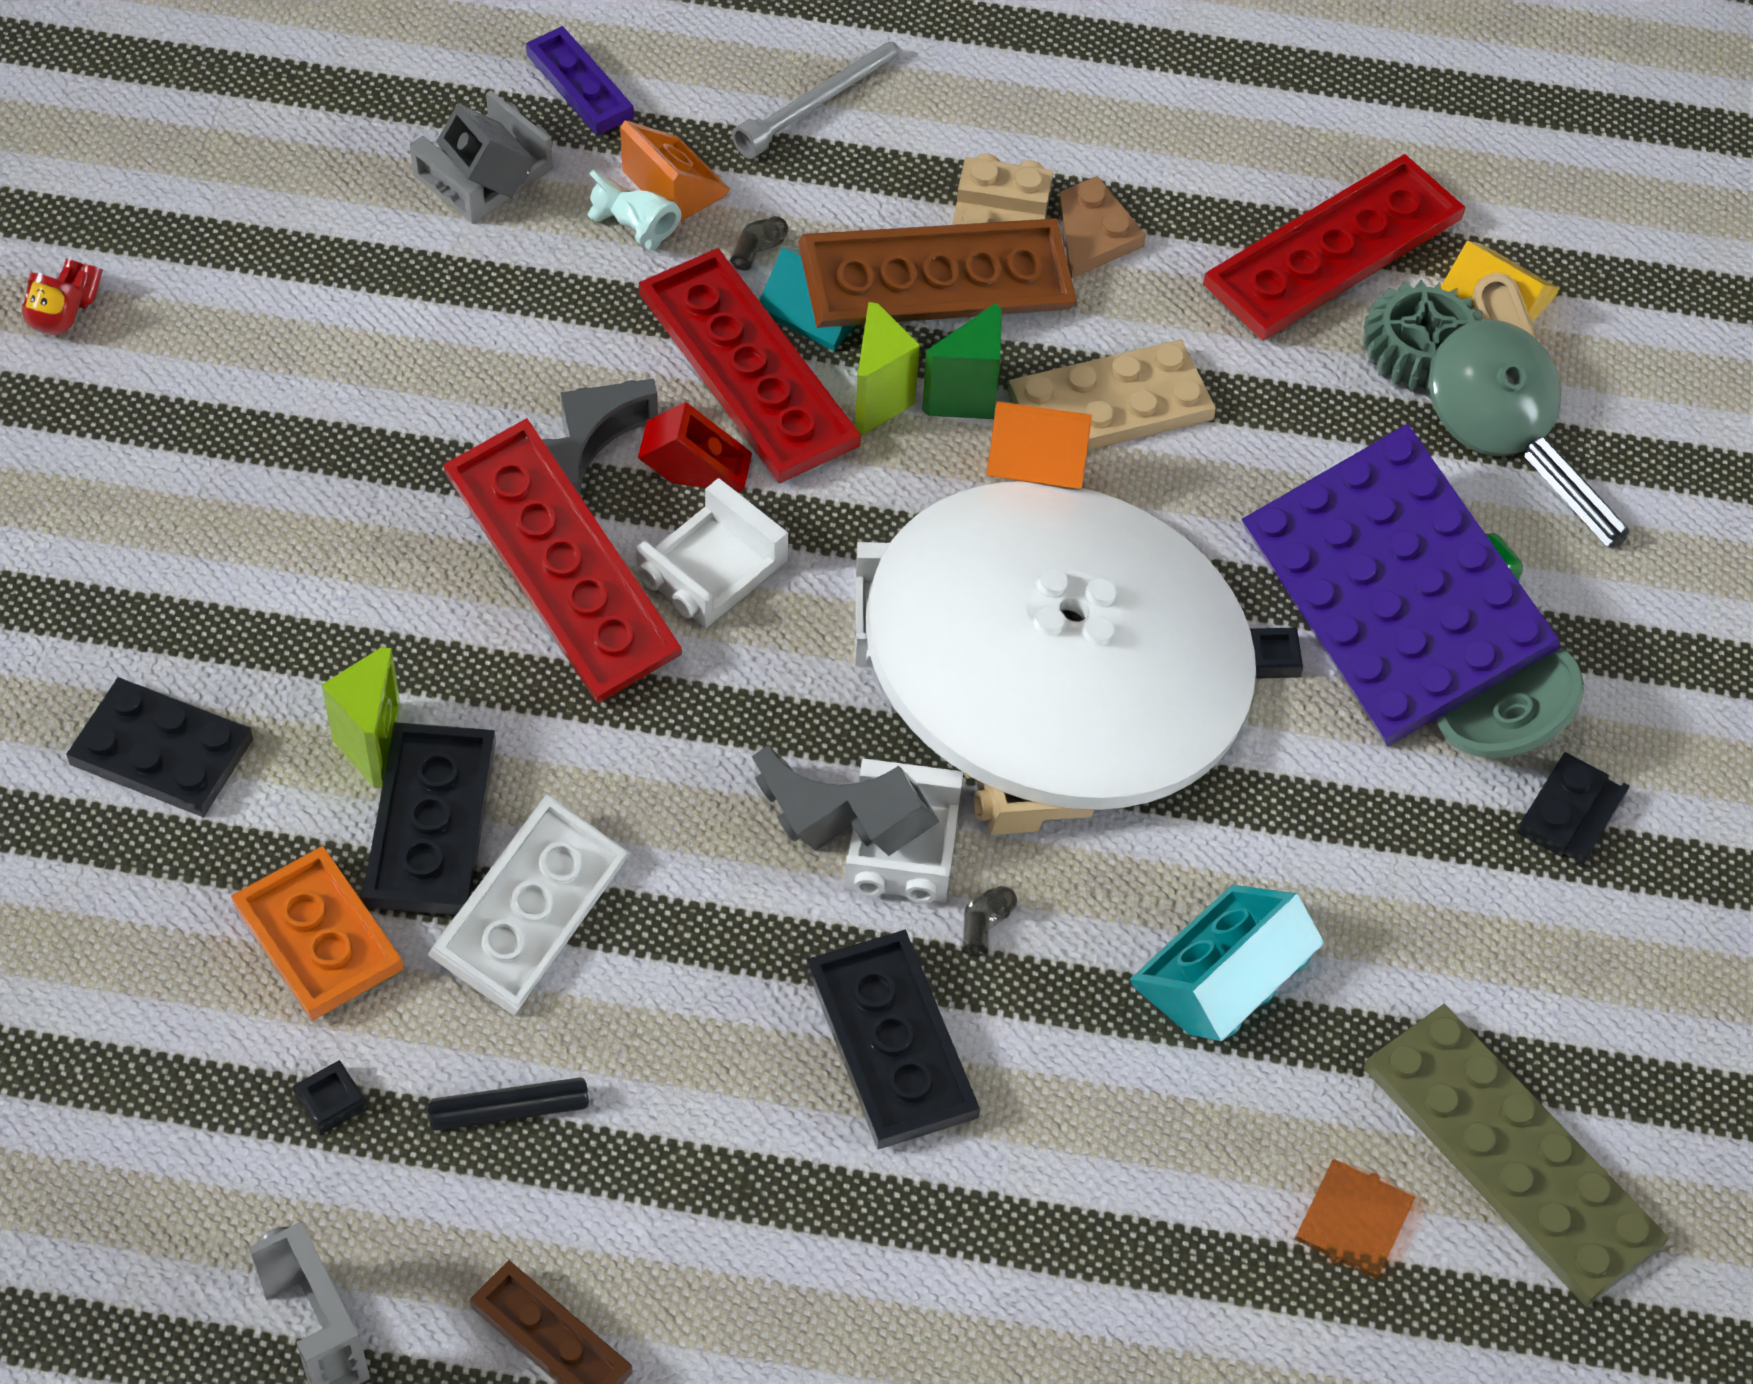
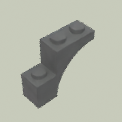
(596, 418)
(881, 810)

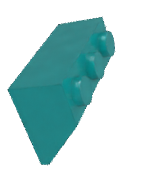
(1229, 960)

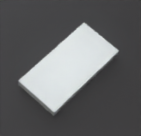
(529, 905)

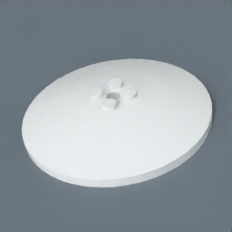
(1050, 705)

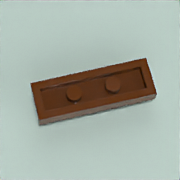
(547, 1330)

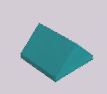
(789, 301)

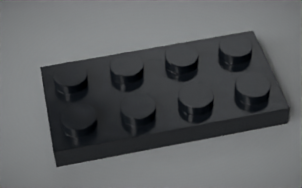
(429, 818)
(892, 1039)

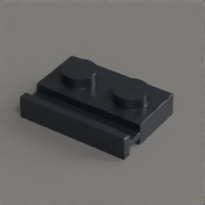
(1572, 809)

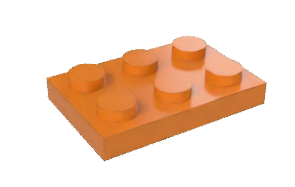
(317, 933)

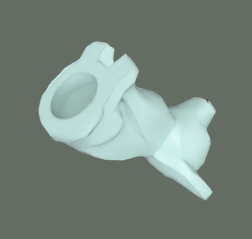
(644, 211)

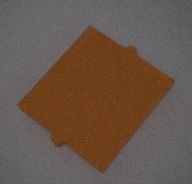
(1355, 1218)

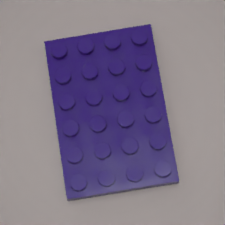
(1400, 584)

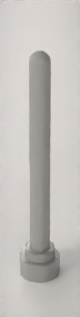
(755, 135)

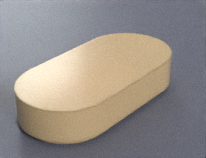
(1502, 301)

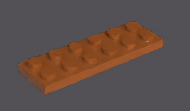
(936, 271)

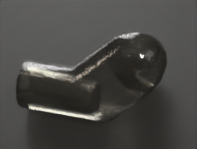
(756, 238)
(983, 915)

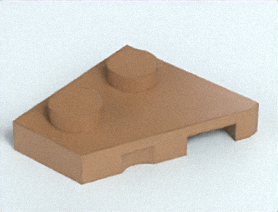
(1096, 226)

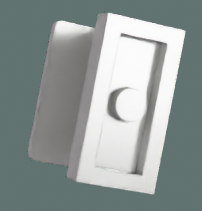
(714, 556)
(922, 865)

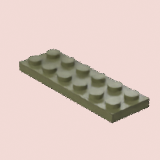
(1516, 1154)

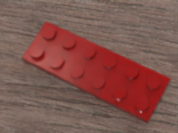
(1333, 246)
(749, 365)
(562, 560)

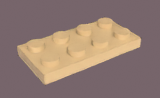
(1125, 393)

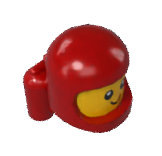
(53, 303)

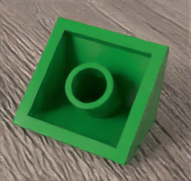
(965, 369)

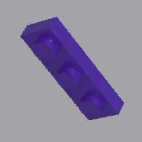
(580, 80)

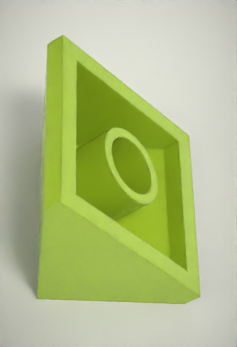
(885, 370)
(362, 712)

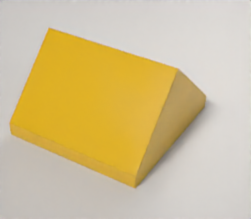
(1479, 260)

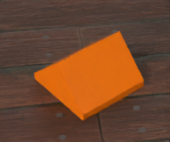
(668, 168)
(1039, 445)

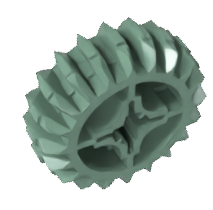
(1410, 326)

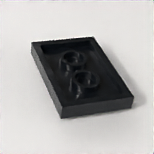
(160, 747)

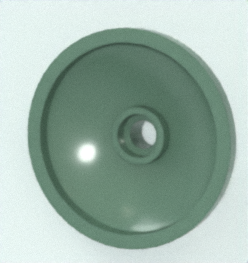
(1477, 399)
(1518, 711)

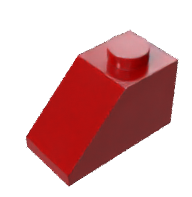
(693, 450)

